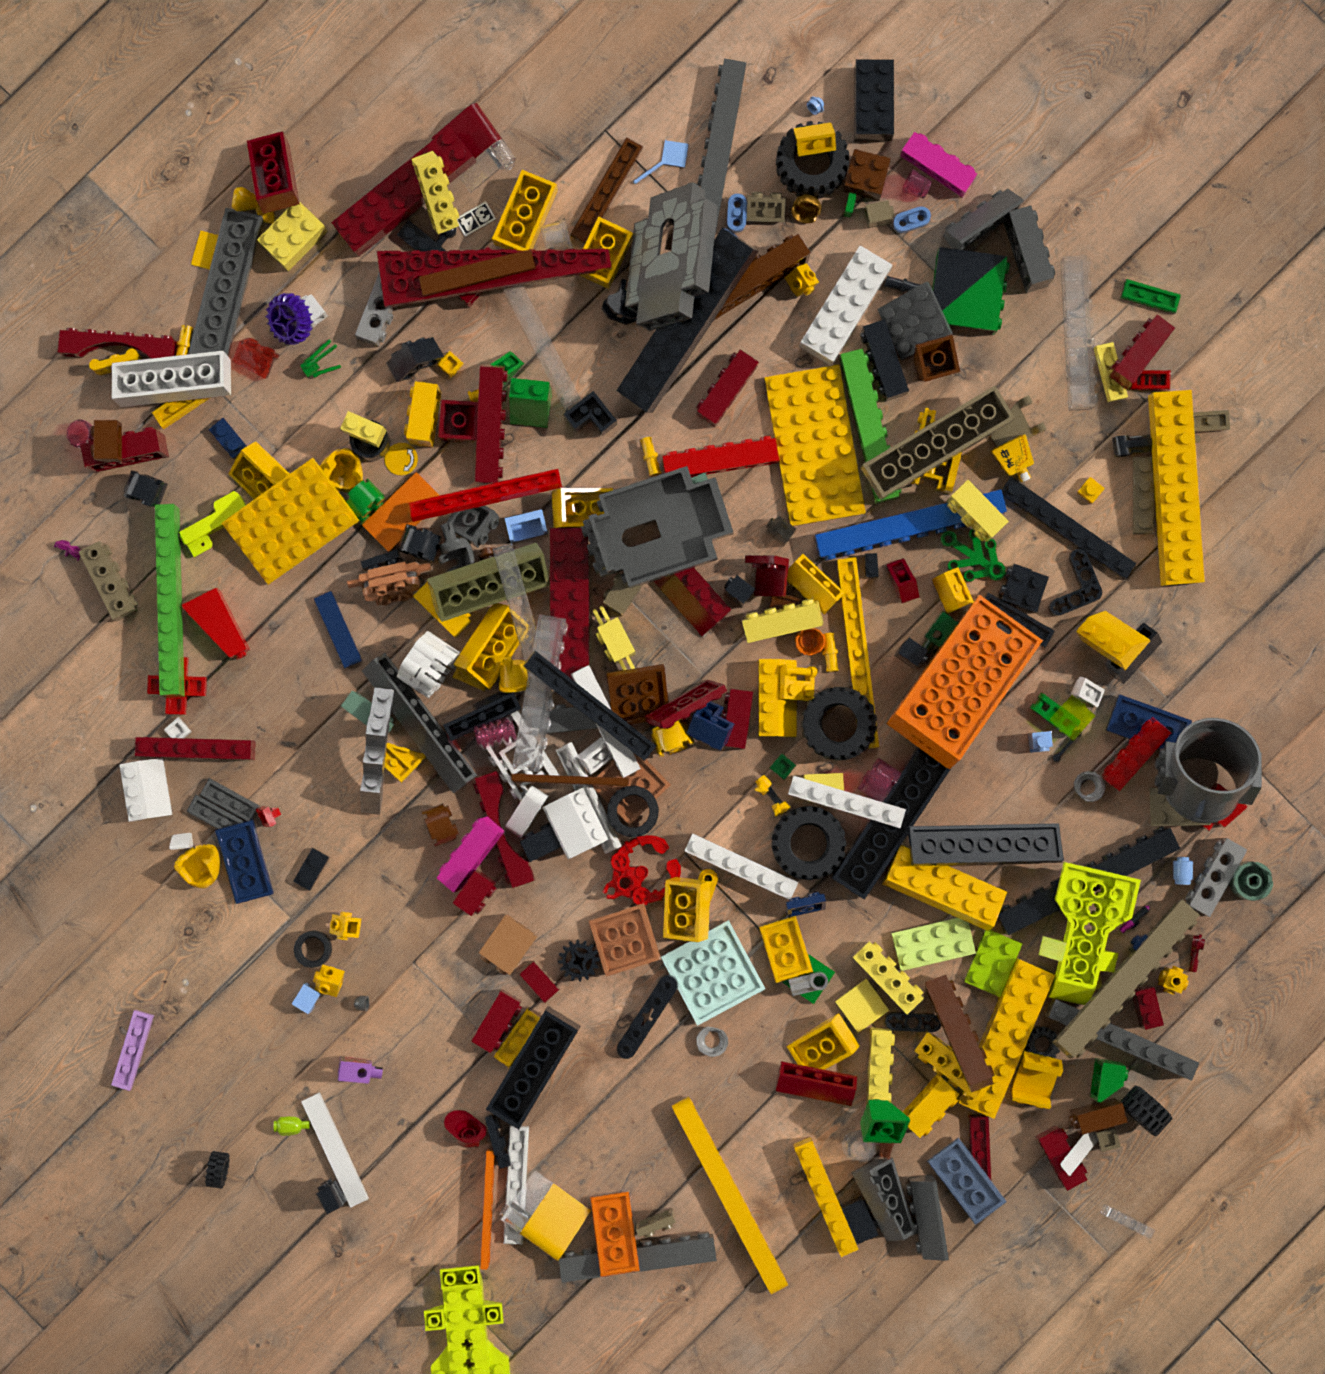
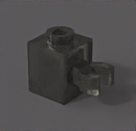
(780, 530)

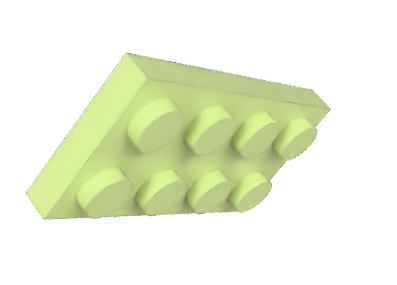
(933, 943)

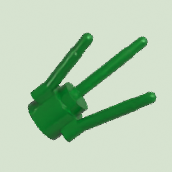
(310, 364)

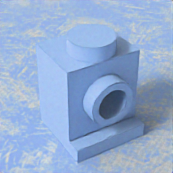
(1040, 741)

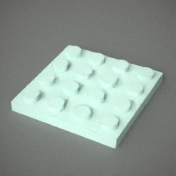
(713, 973)

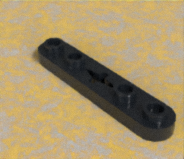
(637, 1032)

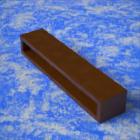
(958, 1032)

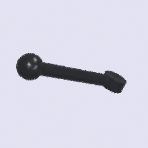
(1056, 757)

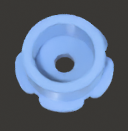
(815, 105)

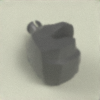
(455, 548)

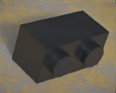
(871, 565)

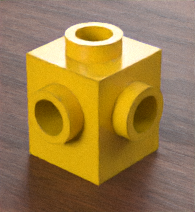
(802, 280)
(345, 925)
(328, 980)
(1166, 980)

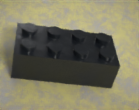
(874, 100)

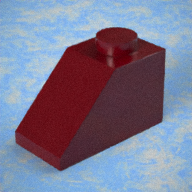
(903, 580)

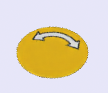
(401, 459)

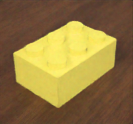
(292, 235)
(976, 511)

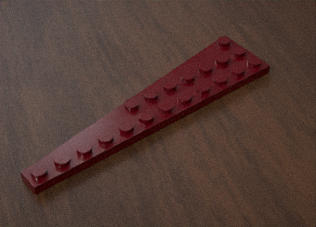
(402, 270)

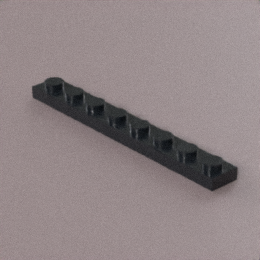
(1068, 528)
(589, 705)

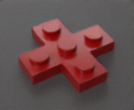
(192, 687)

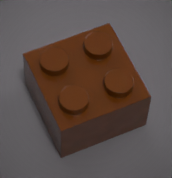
(866, 174)

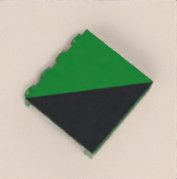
(970, 287)

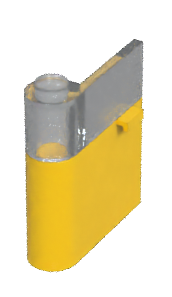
(545, 1215)

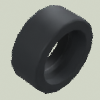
(298, 949)

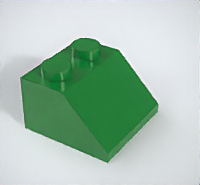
(1107, 1078)
(883, 1122)

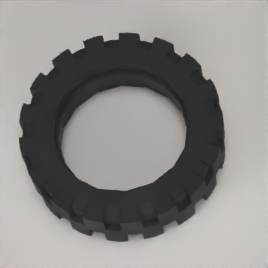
(612, 811)

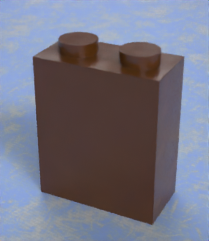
(1097, 1116)

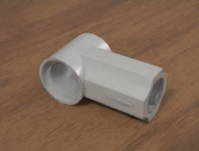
(805, 983)

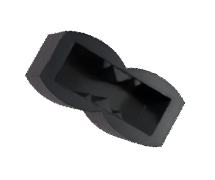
(330, 1196)

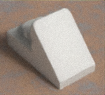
(1087, 692)

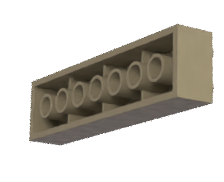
(937, 443)

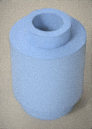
(1183, 871)

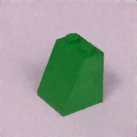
(530, 402)

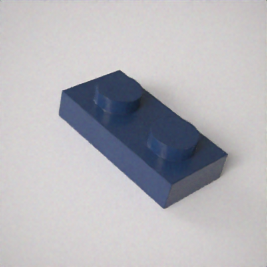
(228, 438)

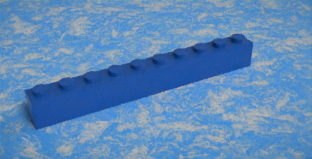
(894, 528)

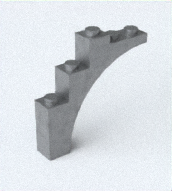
(375, 751)

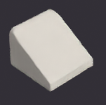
(181, 841)

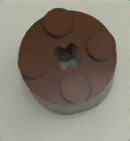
(439, 824)

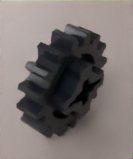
(570, 964)

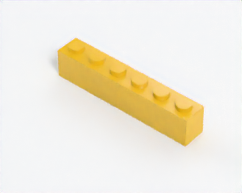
(825, 1197)

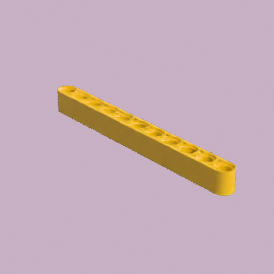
(730, 1195)

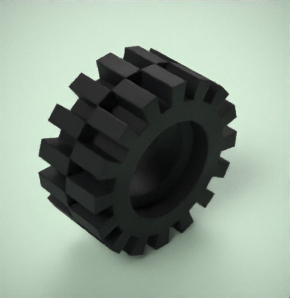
(1042, 1032)
(217, 1169)

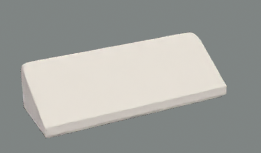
(595, 756)

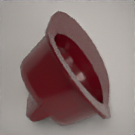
(465, 1128)

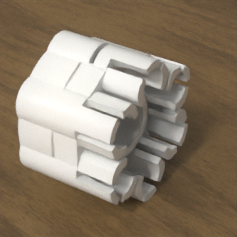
(425, 661)

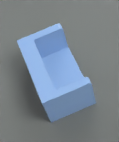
(526, 526)

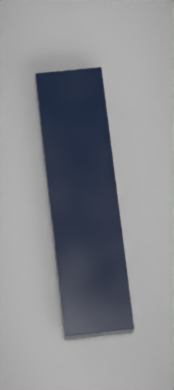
(338, 629)

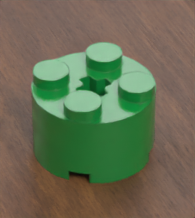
(364, 499)

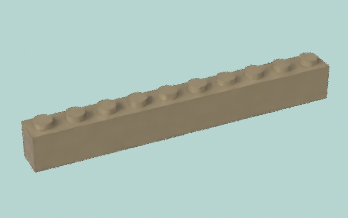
(1125, 979)

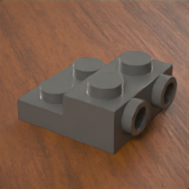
(474, 524)

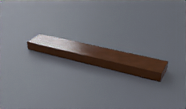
(607, 189)
(477, 273)
(570, 779)

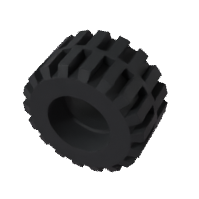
(1146, 1110)

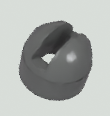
(362, 1003)

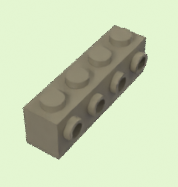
(108, 580)

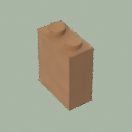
(507, 945)

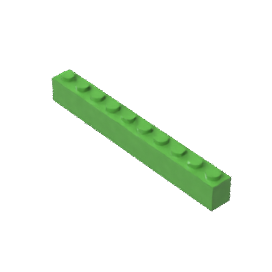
(169, 601)

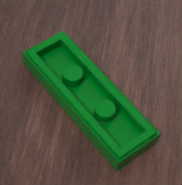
(1150, 296)

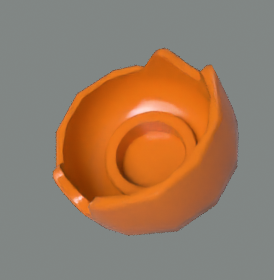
(809, 641)

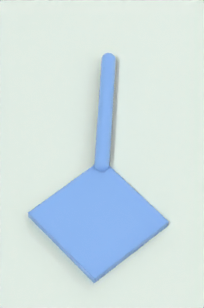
(673, 155)

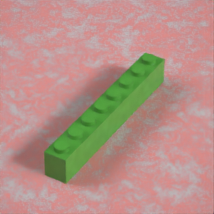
(865, 409)

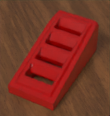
(1166, 387)

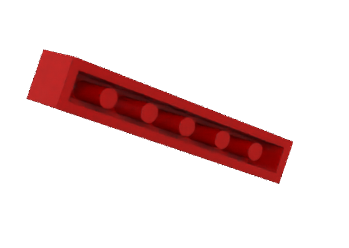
(724, 458)

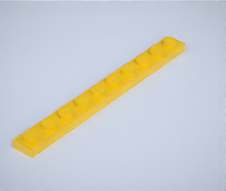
(855, 632)

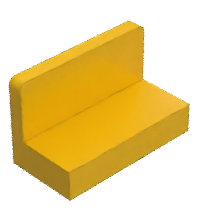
(815, 139)
(952, 590)

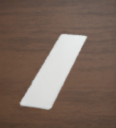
(1079, 1152)

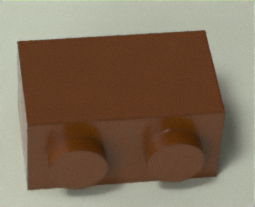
(107, 441)

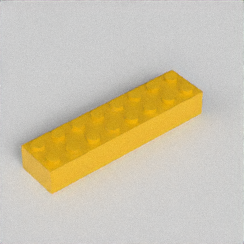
(1009, 1031)

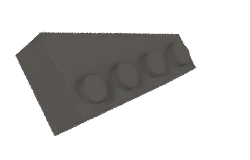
(885, 1198)

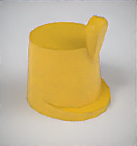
(512, 675)

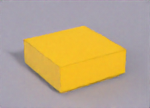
(450, 364)

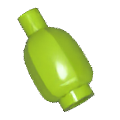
(290, 1126)

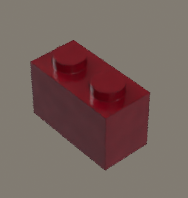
(1147, 1008)

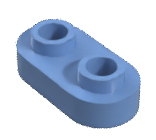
(736, 214)
(911, 220)

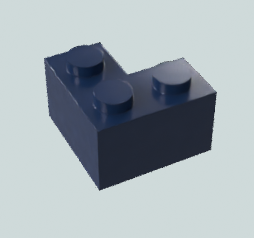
(710, 727)

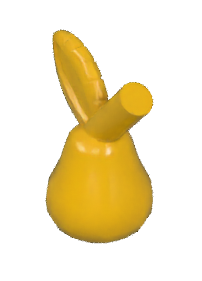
(246, 200)

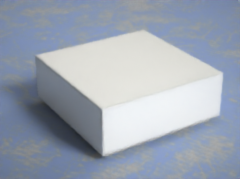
(177, 729)

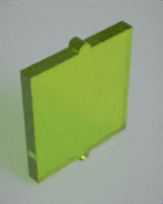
(1072, 717)

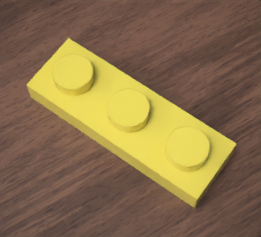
(1106, 357)

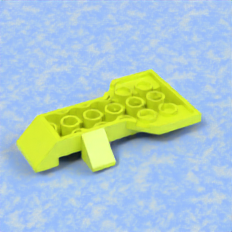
(1081, 952)
(466, 1317)

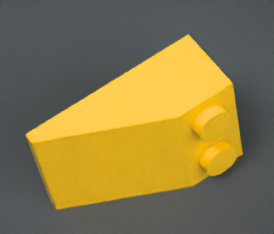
(575, 505)
(824, 1044)

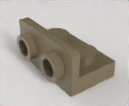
(765, 207)

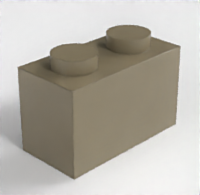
(620, 595)

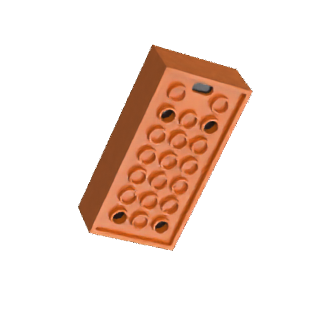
(964, 682)

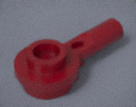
(1197, 944)

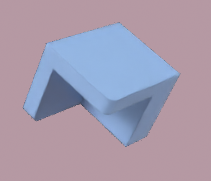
(306, 998)

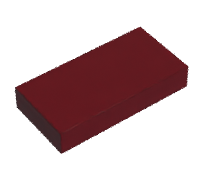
(539, 982)

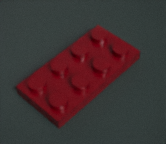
(685, 704)

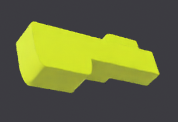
(199, 532)

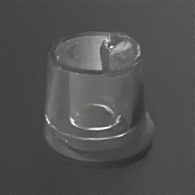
(557, 235)
(856, 1149)

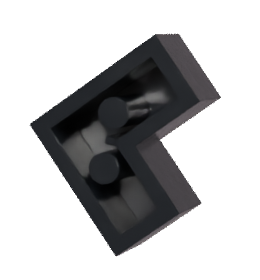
(414, 357)
(590, 410)

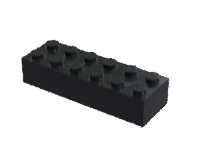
(533, 1067)

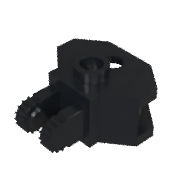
(615, 304)

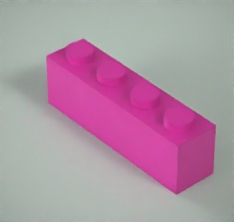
(938, 164)
(470, 854)

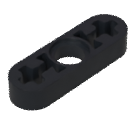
(898, 1026)

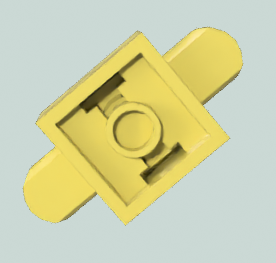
(616, 640)

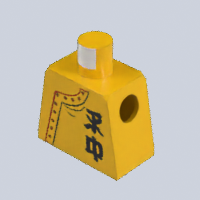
(1015, 457)

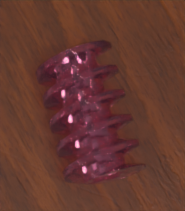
(495, 733)

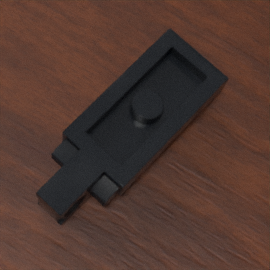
(498, 1141)

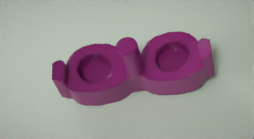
(65, 545)

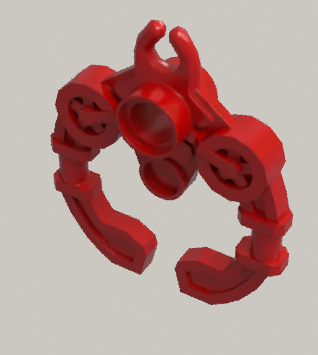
(636, 875)

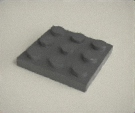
(914, 319)

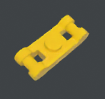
(105, 366)

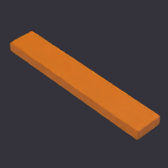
(487, 1209)

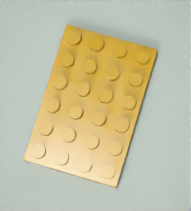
(290, 521)

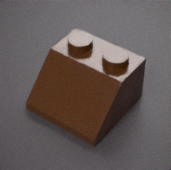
(936, 358)

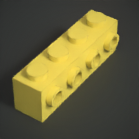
(435, 192)
(782, 621)
(888, 978)
(879, 1064)

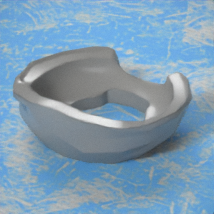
(1099, 786)
(712, 1052)

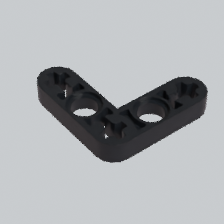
(1084, 585)

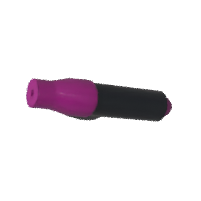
(1134, 921)

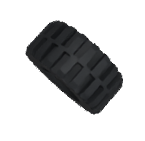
(811, 184)
(813, 723)
(808, 869)

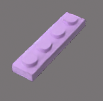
(132, 1050)

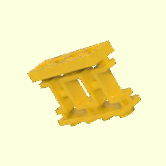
(954, 462)

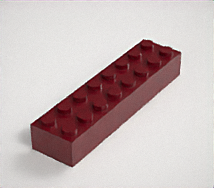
(398, 195)
(571, 595)

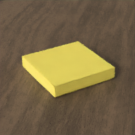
(862, 1005)

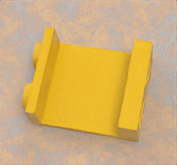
(1036, 1080)

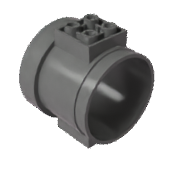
(1218, 742)

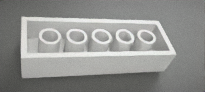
(845, 305)
(171, 379)

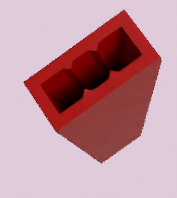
(217, 620)

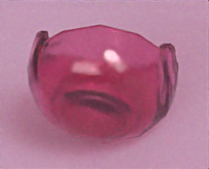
(79, 432)

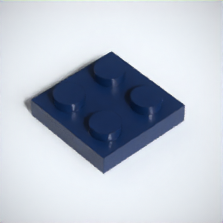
(798, 906)

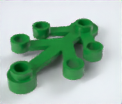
(975, 557)

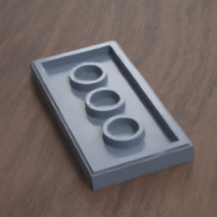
(966, 1181)

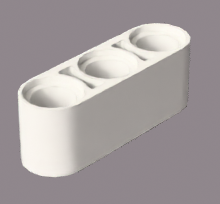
(526, 811)

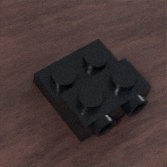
(1023, 588)

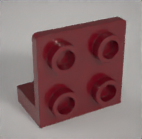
(770, 574)

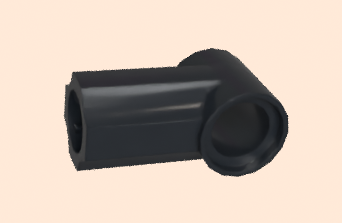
(1126, 445)

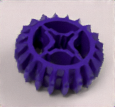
(286, 307)

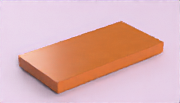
(391, 518)
(614, 1234)

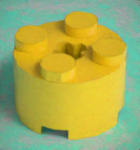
(671, 739)

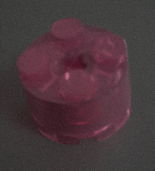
(879, 780)

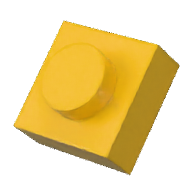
(1090, 490)

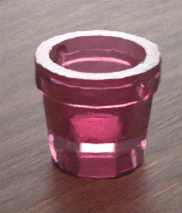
(916, 184)

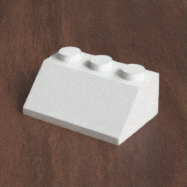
(145, 789)
(575, 823)

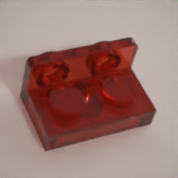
(255, 357)

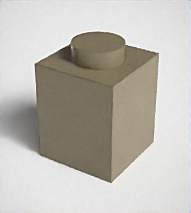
(879, 214)

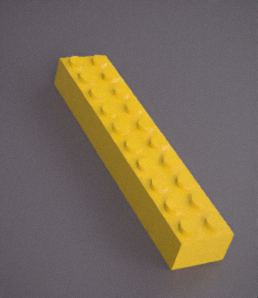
(1176, 487)

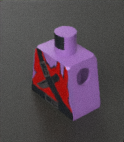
(349, 1069)

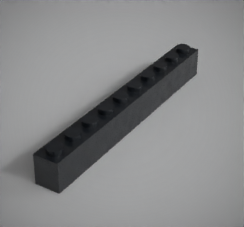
(1124, 862)

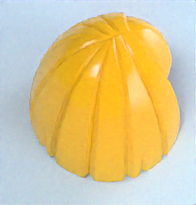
(343, 469)
(199, 866)

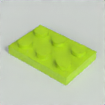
(993, 962)

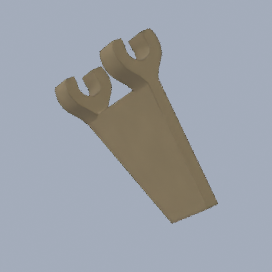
(1018, 425)

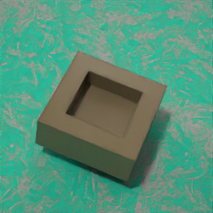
(1108, 1139)

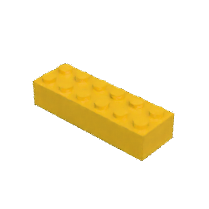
(946, 889)

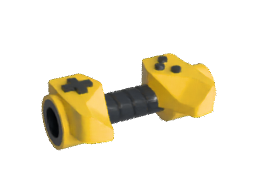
(764, 787)

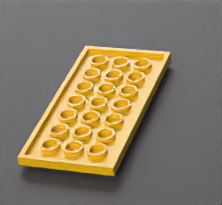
(815, 445)

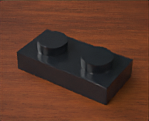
(387, 558)
(311, 869)

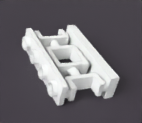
(505, 764)

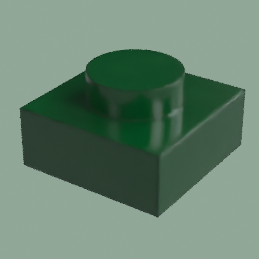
(782, 766)

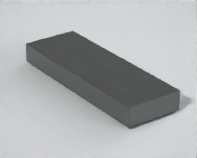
(229, 800)
(212, 813)

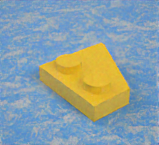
(402, 761)

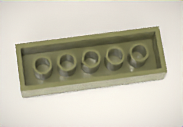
(481, 585)

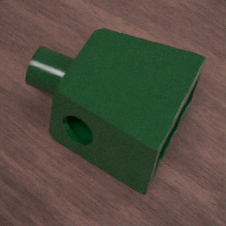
(942, 623)

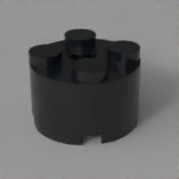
(369, 452)
(145, 488)
(419, 543)

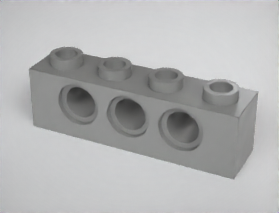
(371, 313)
(1225, 873)

